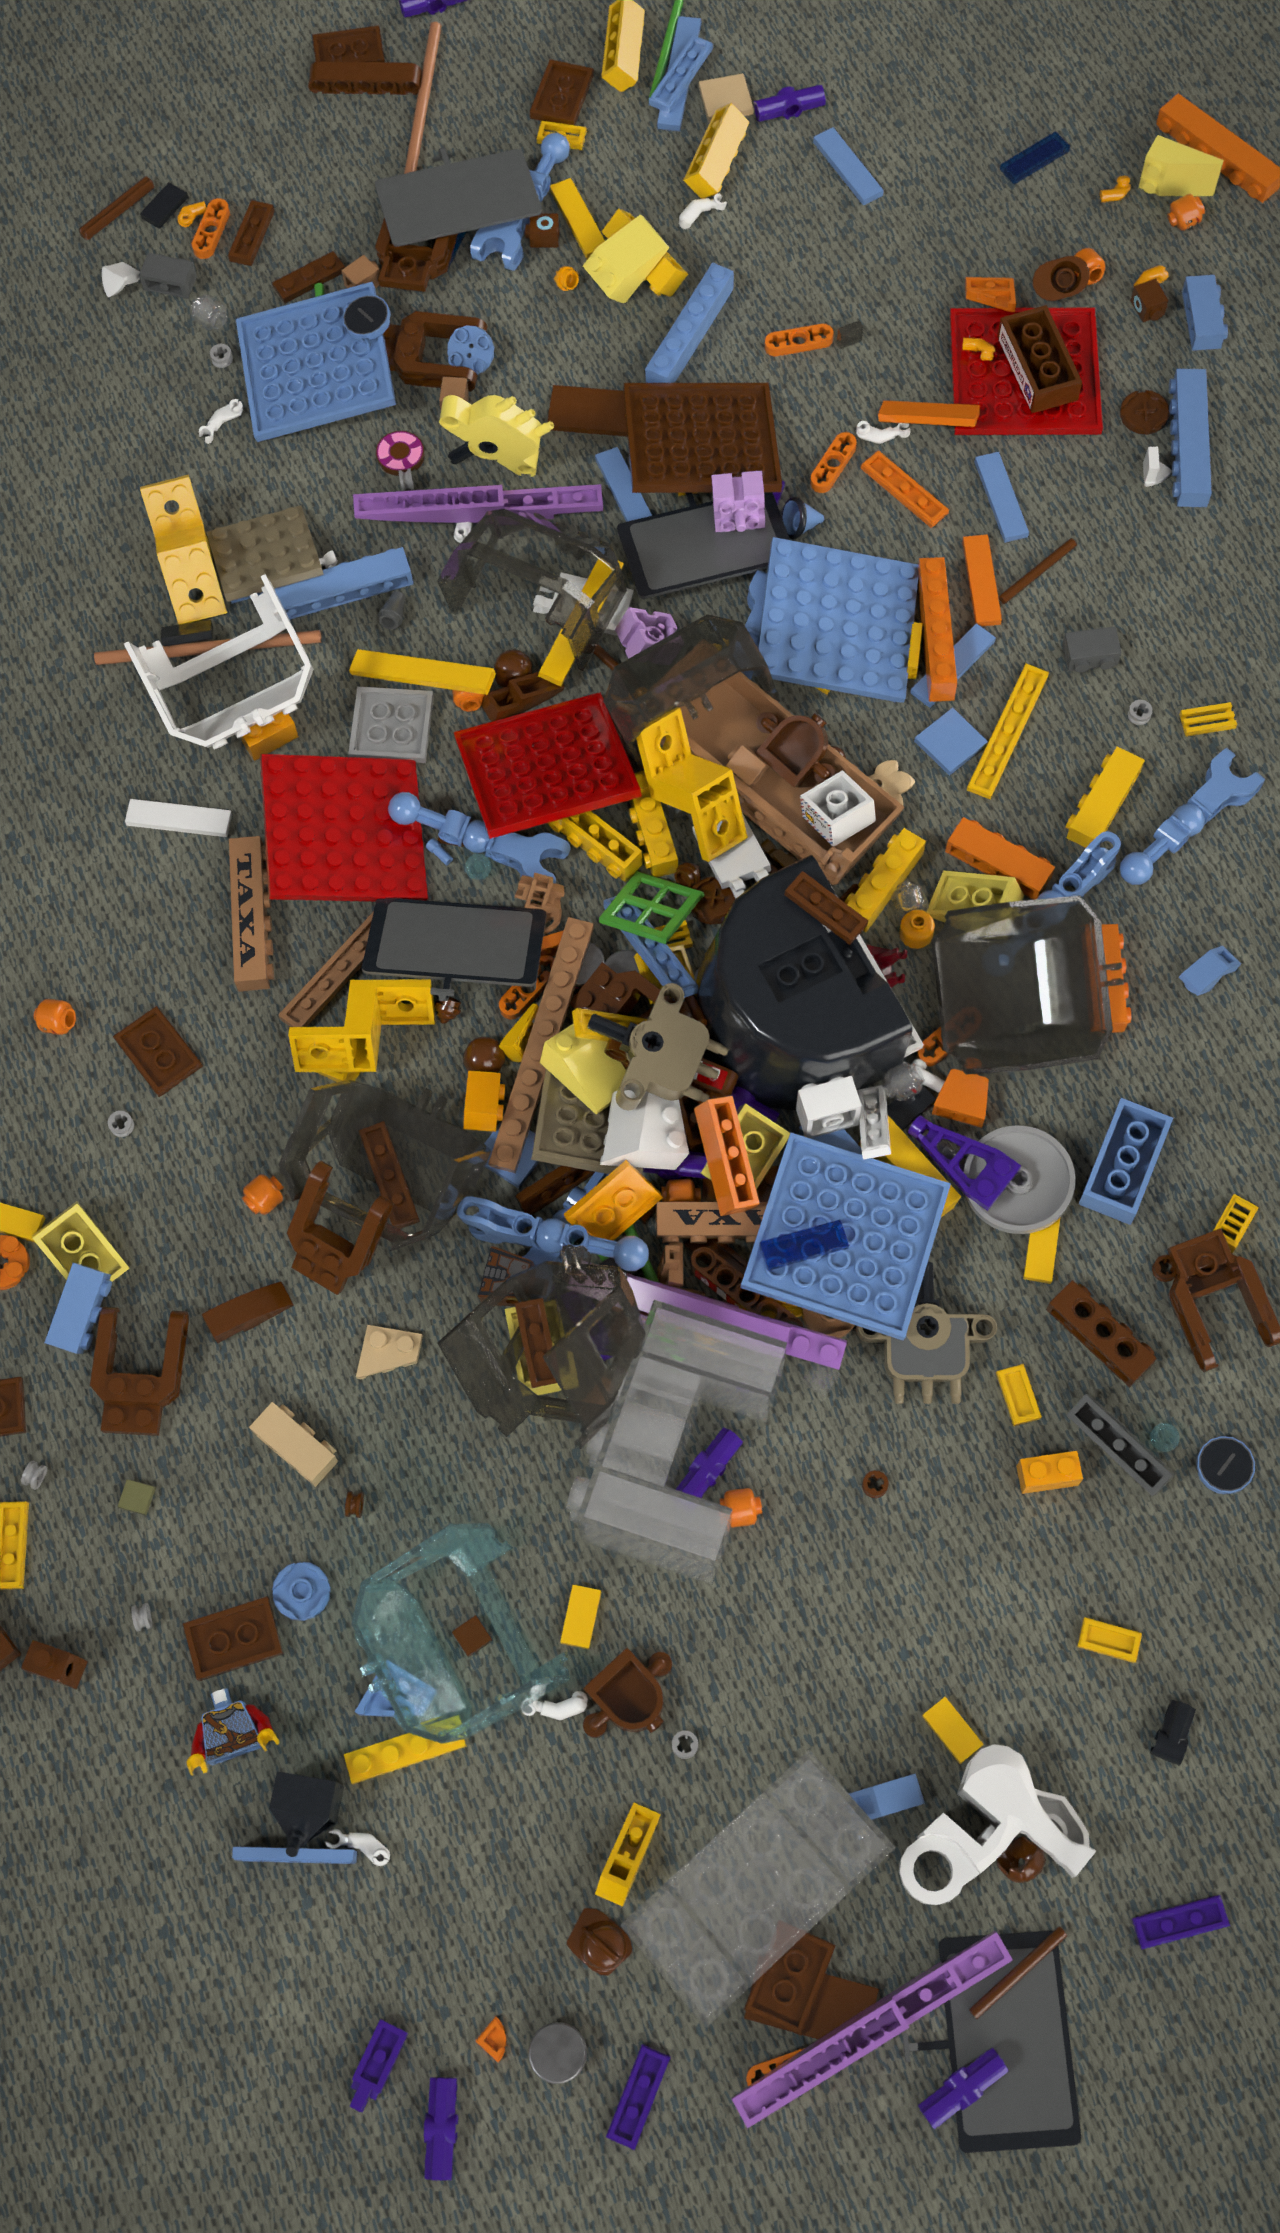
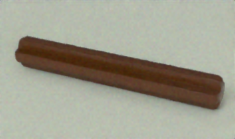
(116, 208)

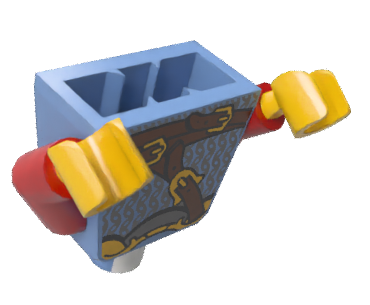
(229, 1732)

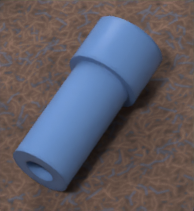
(435, 847)

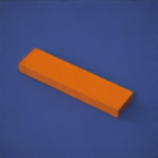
(929, 413)
(904, 489)
(982, 580)

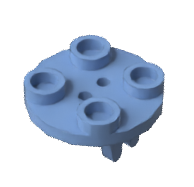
(481, 353)

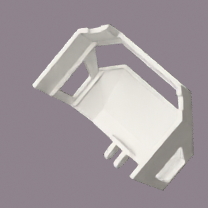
(258, 709)

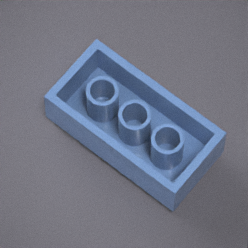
(1125, 1161)

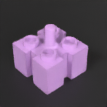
(738, 501)
(640, 630)

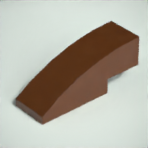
(519, 696)
(247, 1311)

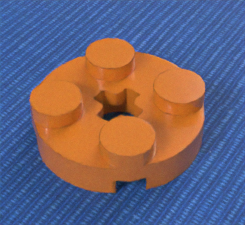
(17, 1263)

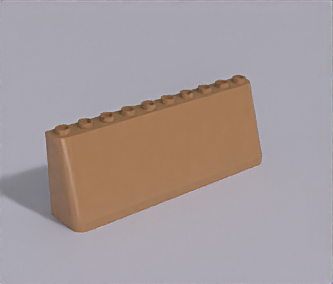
(773, 801)

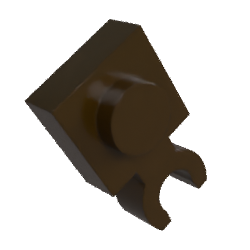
(777, 857)

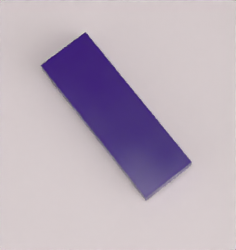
(1180, 1922)
(638, 2097)

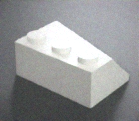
(647, 1135)

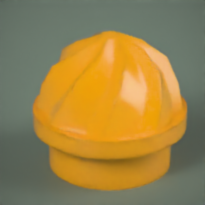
(566, 278)

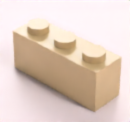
(294, 1443)

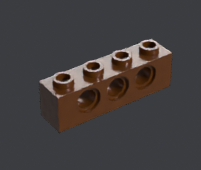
(1104, 1348)

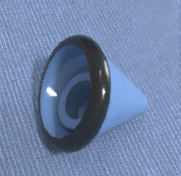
(799, 517)

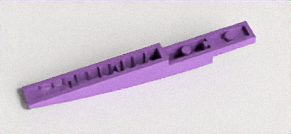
(472, 503)
(800, 1341)
(870, 2028)

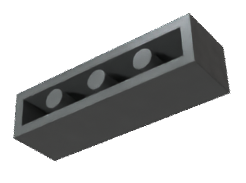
(1121, 1444)

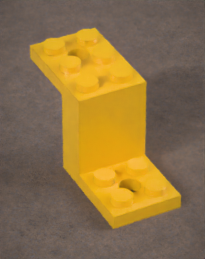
(183, 550)
(692, 784)
(357, 1043)

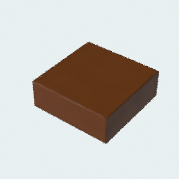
(472, 1636)

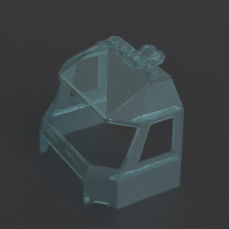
(410, 1658)

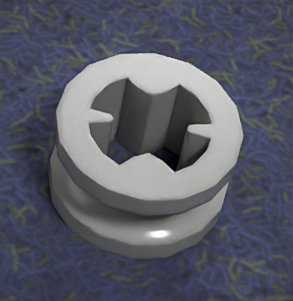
(221, 362)
(406, 480)
(1140, 704)
(112, 1122)
(33, 1475)
(141, 1617)
(694, 1746)

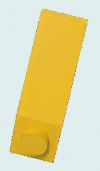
(627, 1854)

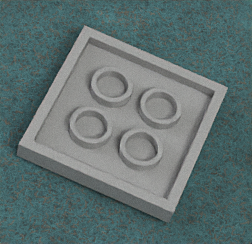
(391, 723)

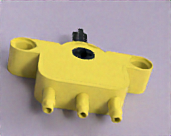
(494, 431)

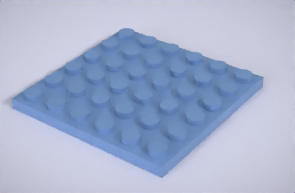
(307, 366)
(838, 619)
(887, 1222)

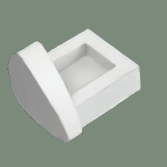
(117, 276)
(1154, 471)

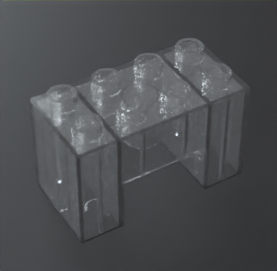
(637, 1456)
(757, 1888)

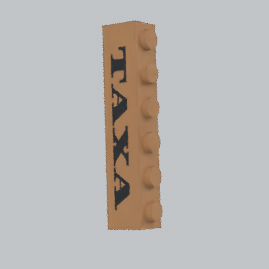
(249, 914)
(703, 1221)

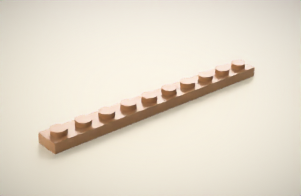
(547, 1024)

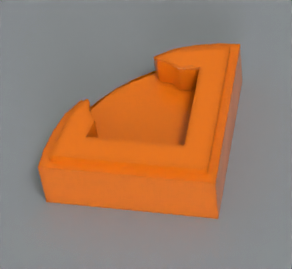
(493, 2039)

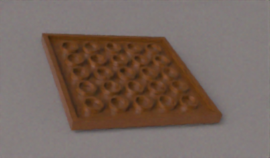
(696, 431)

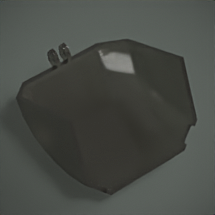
(1023, 985)

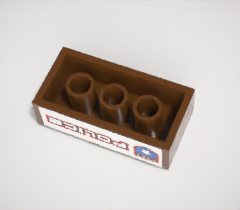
(1039, 359)

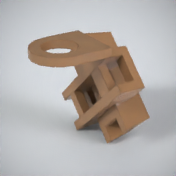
(550, 901)
(671, 1267)

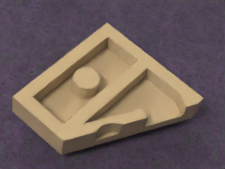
(386, 1350)

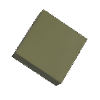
(136, 1497)

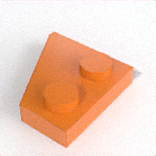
(992, 292)

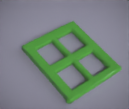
(625, 896)

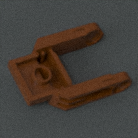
(412, 265)
(407, 342)
(616, 992)
(324, 1254)
(1204, 1268)
(136, 1400)

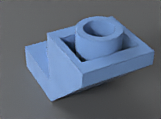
(1208, 970)
(889, 1797)

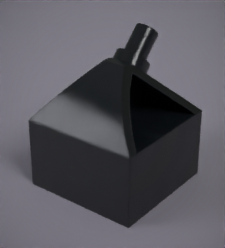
(304, 1807)

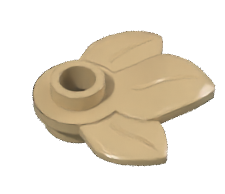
(892, 780)

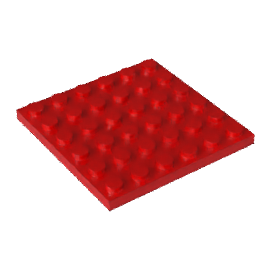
(997, 389)
(546, 765)
(334, 829)

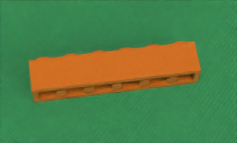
(1201, 132)
(936, 629)

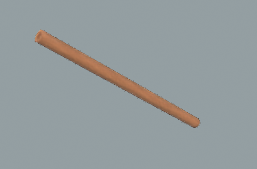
(423, 97)
(199, 648)

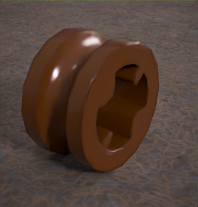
(1157, 1267)
(877, 1476)
(354, 1504)

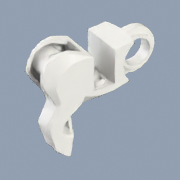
(1003, 1793)

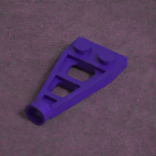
(992, 1179)

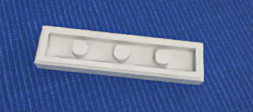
(178, 818)
(874, 1122)

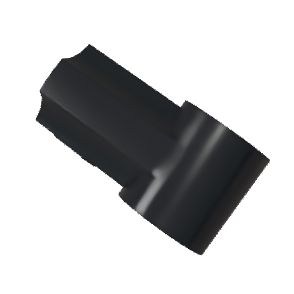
(1172, 1736)

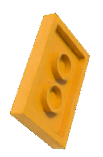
(614, 1203)

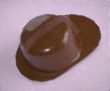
(1057, 280)
(599, 1942)

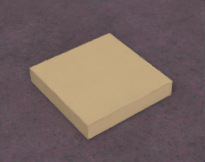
(726, 90)

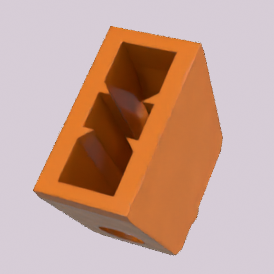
(963, 1098)

